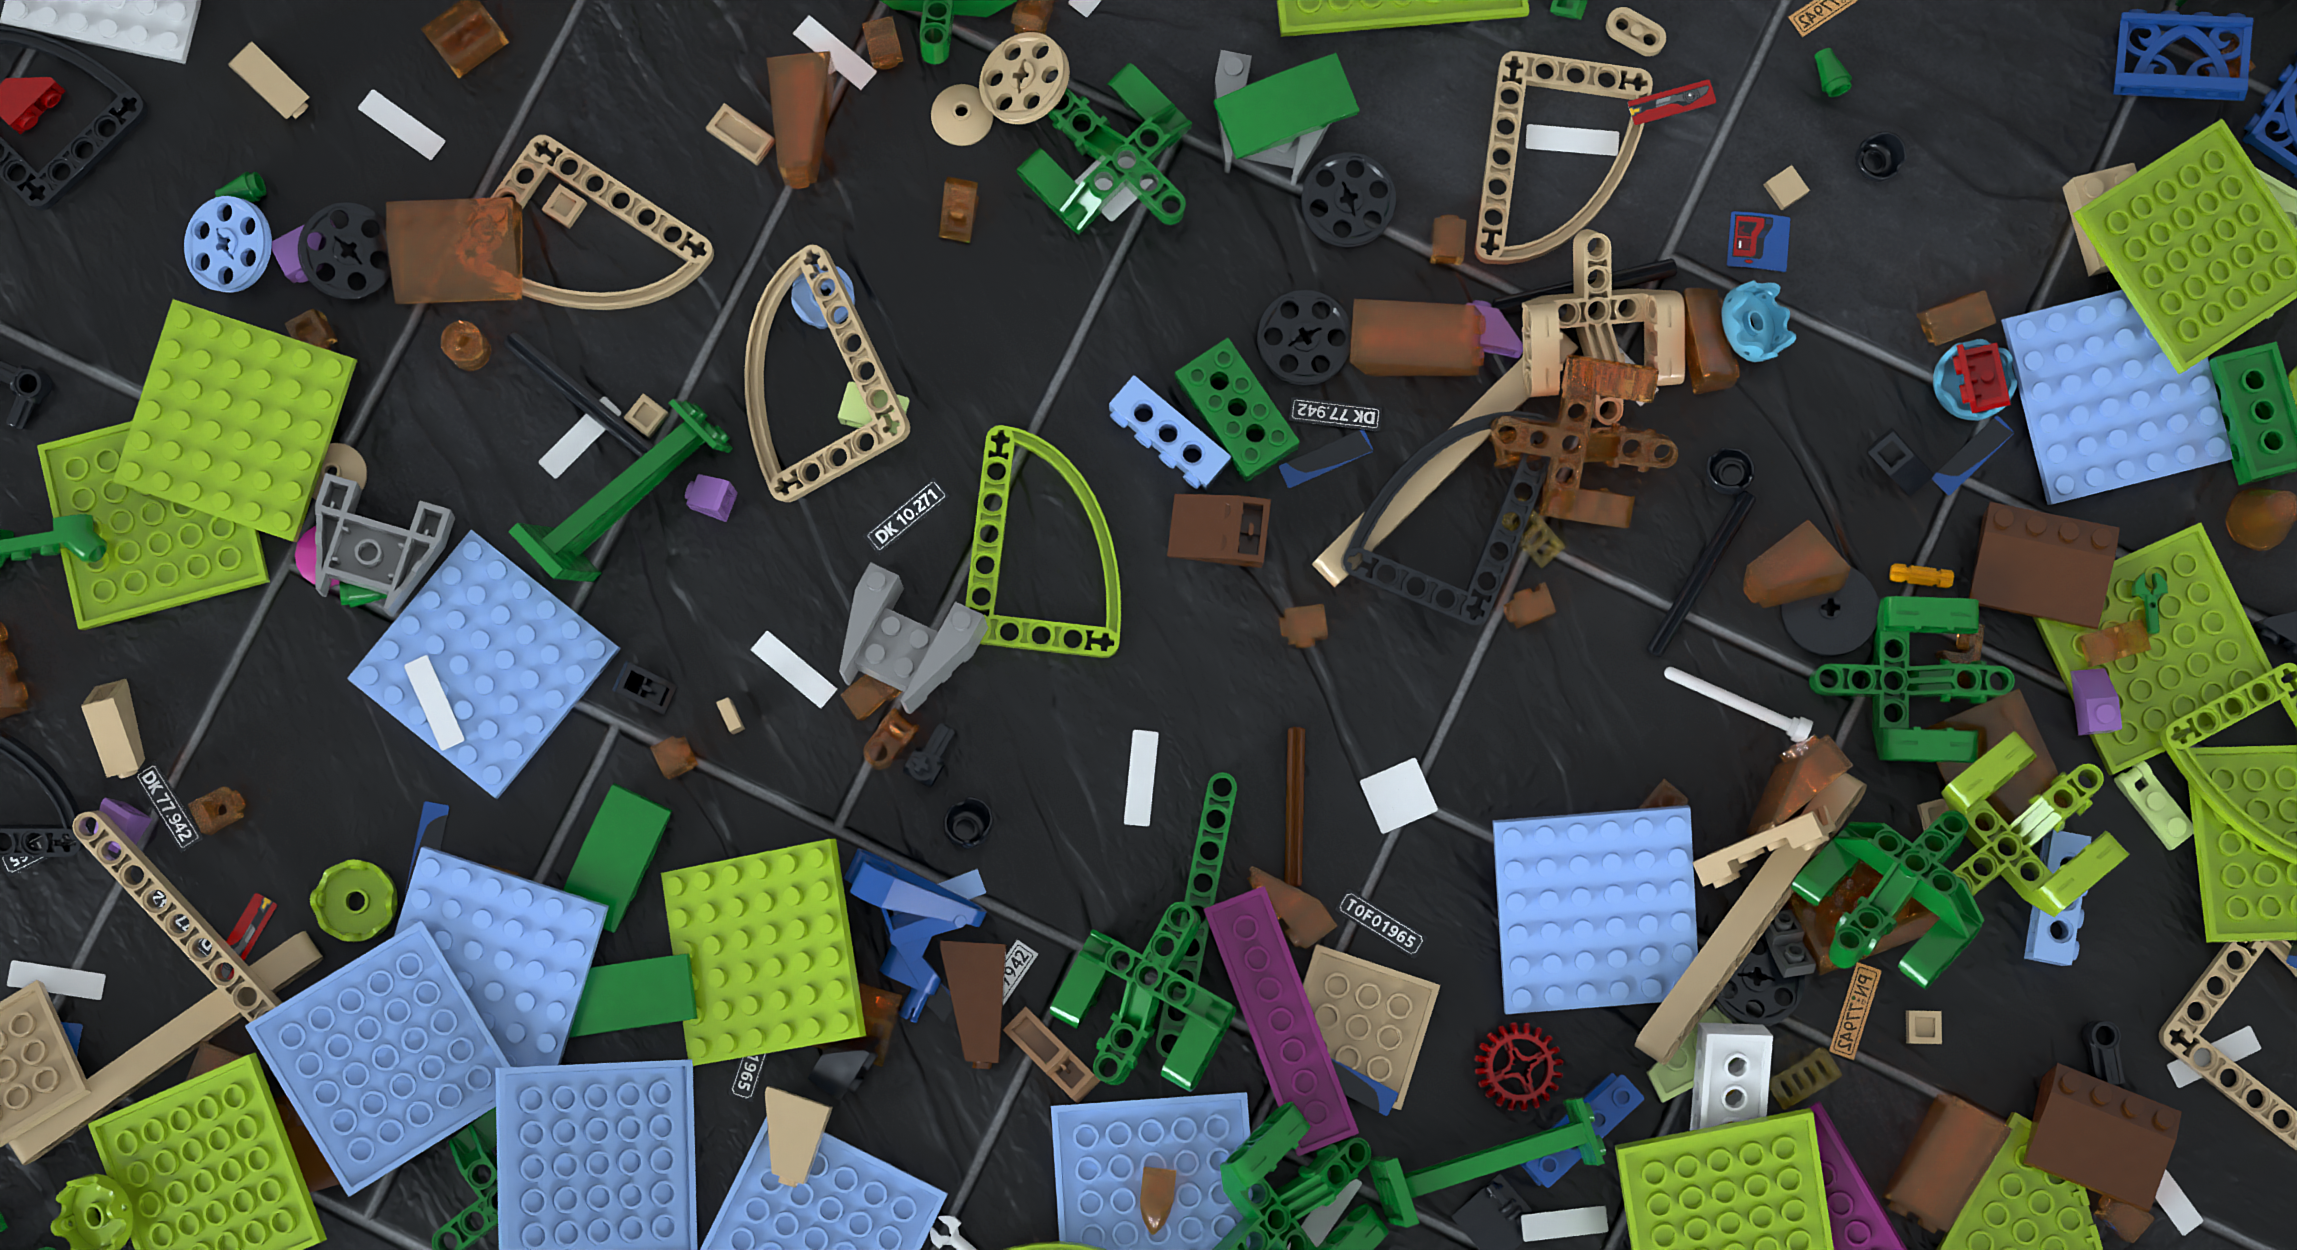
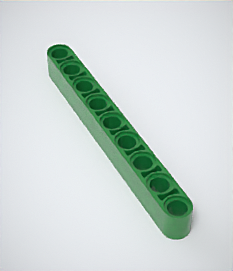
(1202, 899)

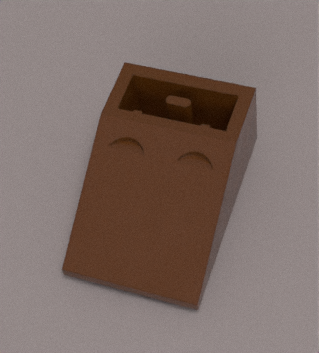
(1219, 529)

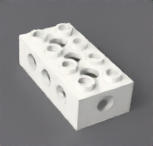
(1715, 1078)

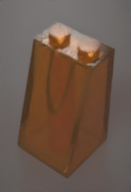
(801, 108)
(1416, 338)
(1945, 1162)

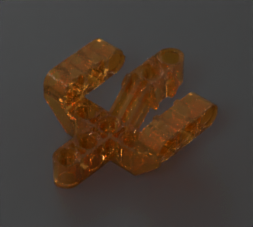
(1581, 383)

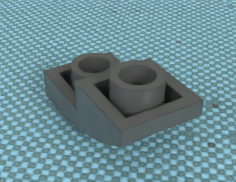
(1786, 945)

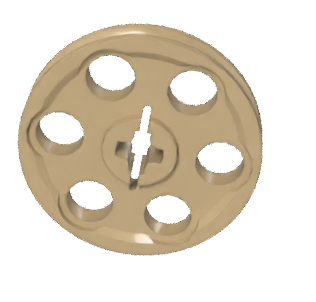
(1032, 85)

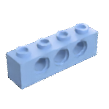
(1136, 396)
(2040, 943)

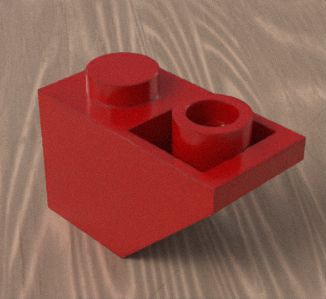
(26, 99)

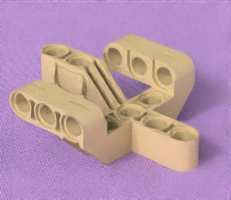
(1659, 309)

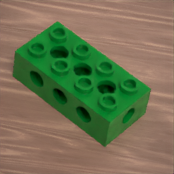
(1244, 390)
(2273, 400)

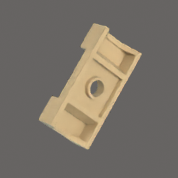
(1805, 830)

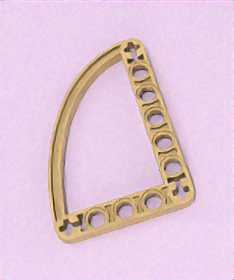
(1509, 143)
(630, 214)
(855, 360)
(2218, 1061)

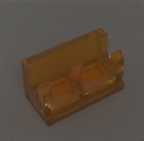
(1957, 317)

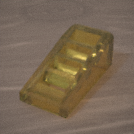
(1539, 525)
(1821, 1081)

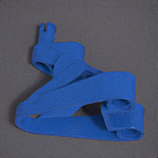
(925, 912)

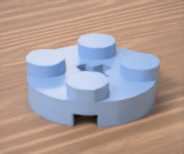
(806, 306)

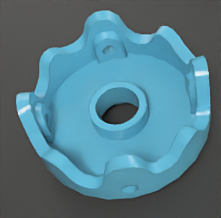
(1769, 319)
(1947, 383)

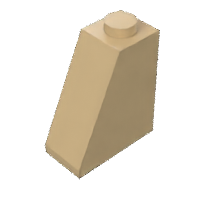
(269, 81)
(114, 728)
(794, 1134)

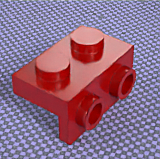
(1983, 377)

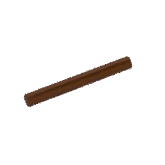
(1294, 806)

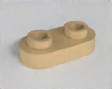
(1637, 29)

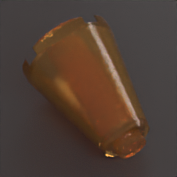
(2261, 517)

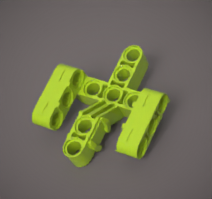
(2048, 890)

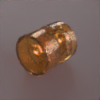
(465, 345)

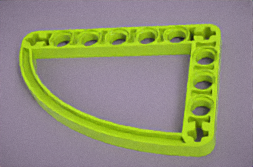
(994, 551)
(2221, 719)

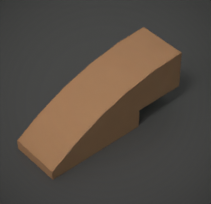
(1051, 1055)

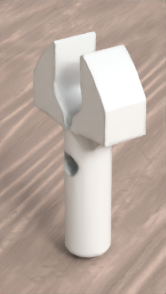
(955, 1239)

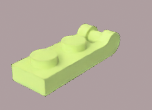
(2155, 805)

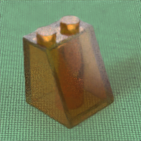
(1796, 569)

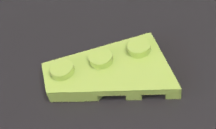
(1678, 1073)

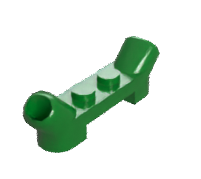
(69, 532)

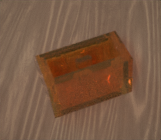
(465, 35)

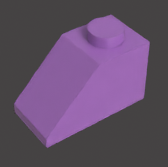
(286, 252)
(1499, 335)
(711, 496)
(2095, 702)
(127, 818)

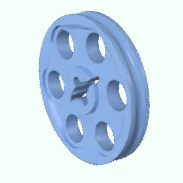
(239, 244)

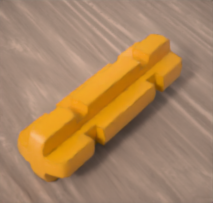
(1921, 575)

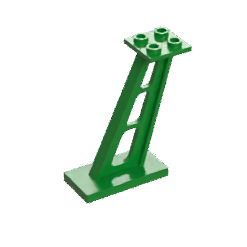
(562, 548)
(1398, 1188)

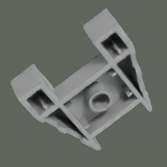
(1232, 75)
(372, 551)
(901, 649)

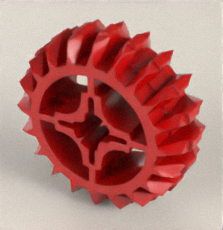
(1525, 1081)

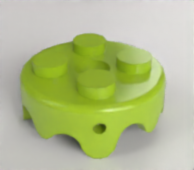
(332, 897)
(80, 1221)

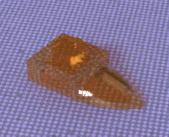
(1156, 1196)

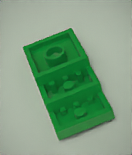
(1286, 106)
(618, 852)
(636, 995)

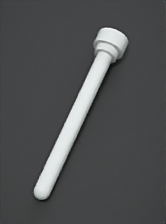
(1796, 728)

